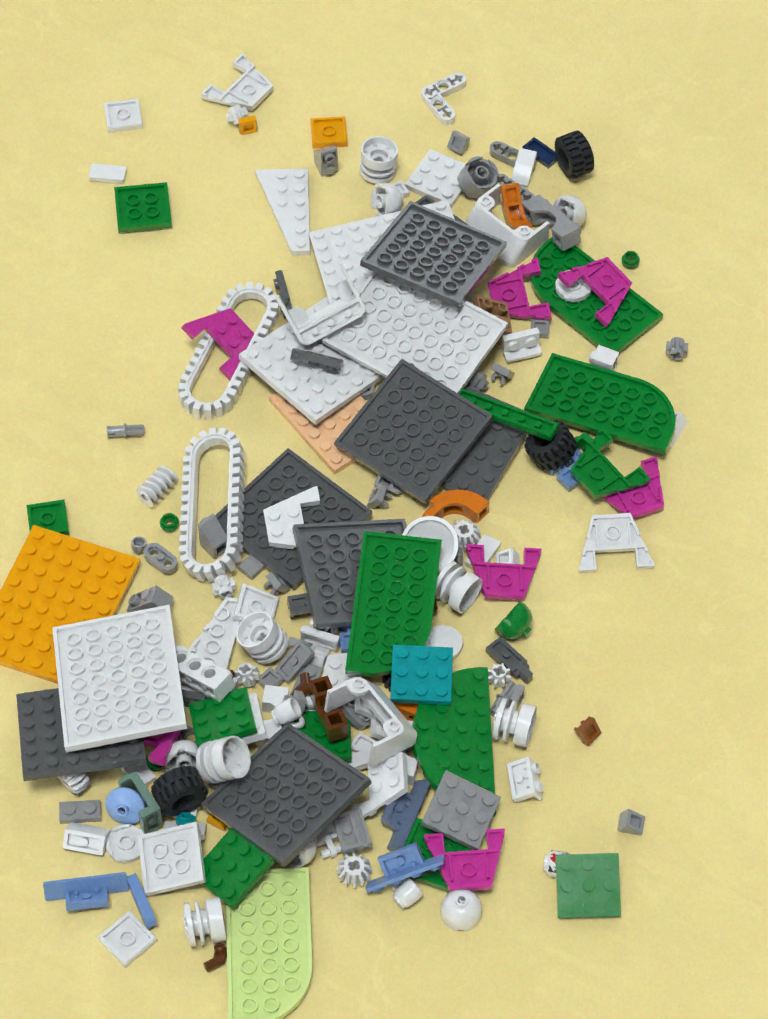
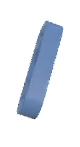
(141, 901)

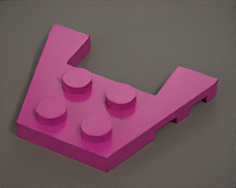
(605, 280)
(511, 290)
(227, 331)
(642, 499)
(503, 579)
(163, 745)
(468, 869)

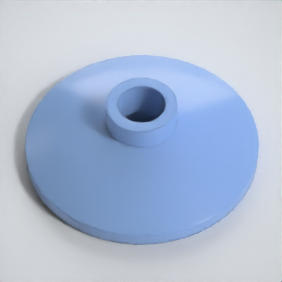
(127, 799)

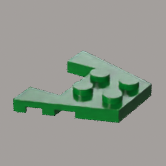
(600, 475)

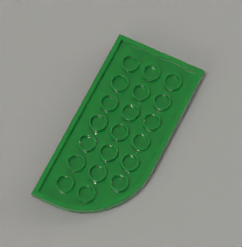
(629, 321)
(599, 398)
(391, 599)

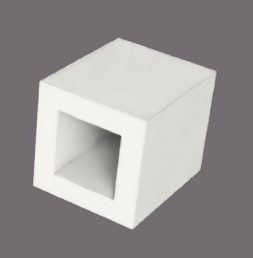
(604, 358)

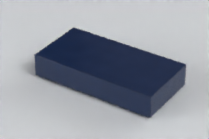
(545, 155)

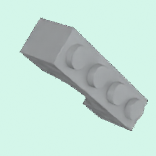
(564, 231)

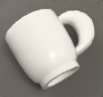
(287, 712)
(406, 893)

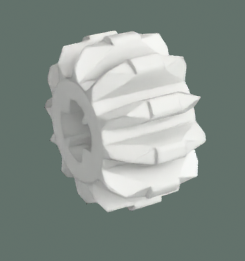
(466, 532)
(75, 782)
(354, 870)

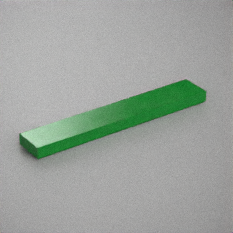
(513, 416)

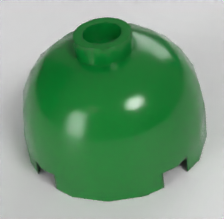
(516, 622)

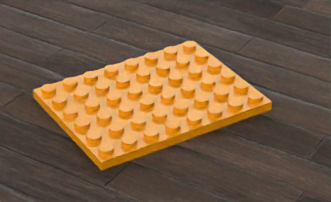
(55, 585)

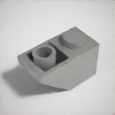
(326, 160)
(212, 536)
(149, 598)

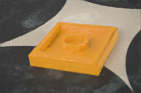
(328, 132)

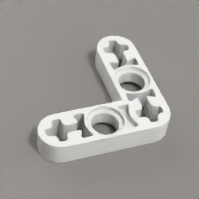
(433, 97)

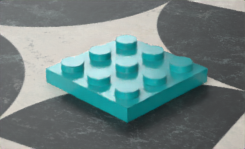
(421, 674)

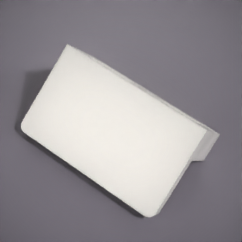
(85, 838)

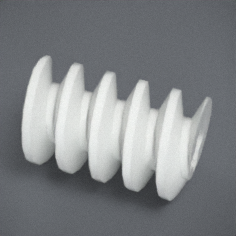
(156, 485)

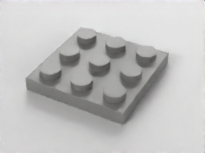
(461, 810)

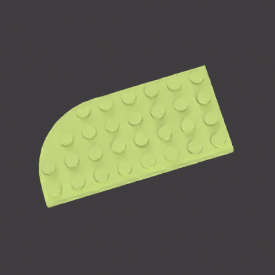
(270, 946)

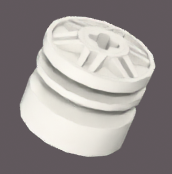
(378, 159)
(457, 587)
(262, 637)
(514, 722)
(223, 759)
(204, 922)

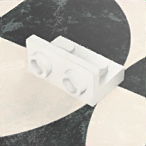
(521, 345)
(525, 779)

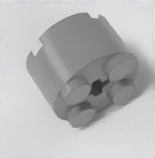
(477, 177)

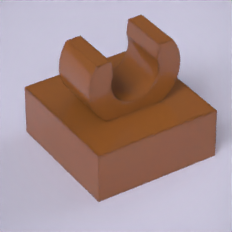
(588, 730)

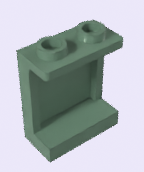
(150, 816)

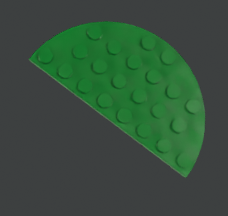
(458, 734)

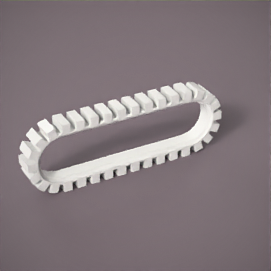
(207, 344)
(189, 506)

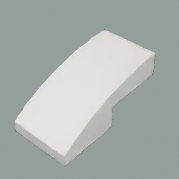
(523, 167)

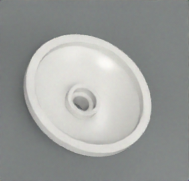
(436, 528)

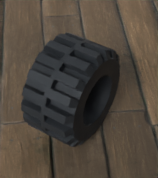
(574, 154)
(553, 453)
(179, 790)

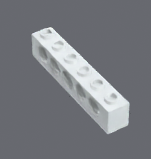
(203, 674)

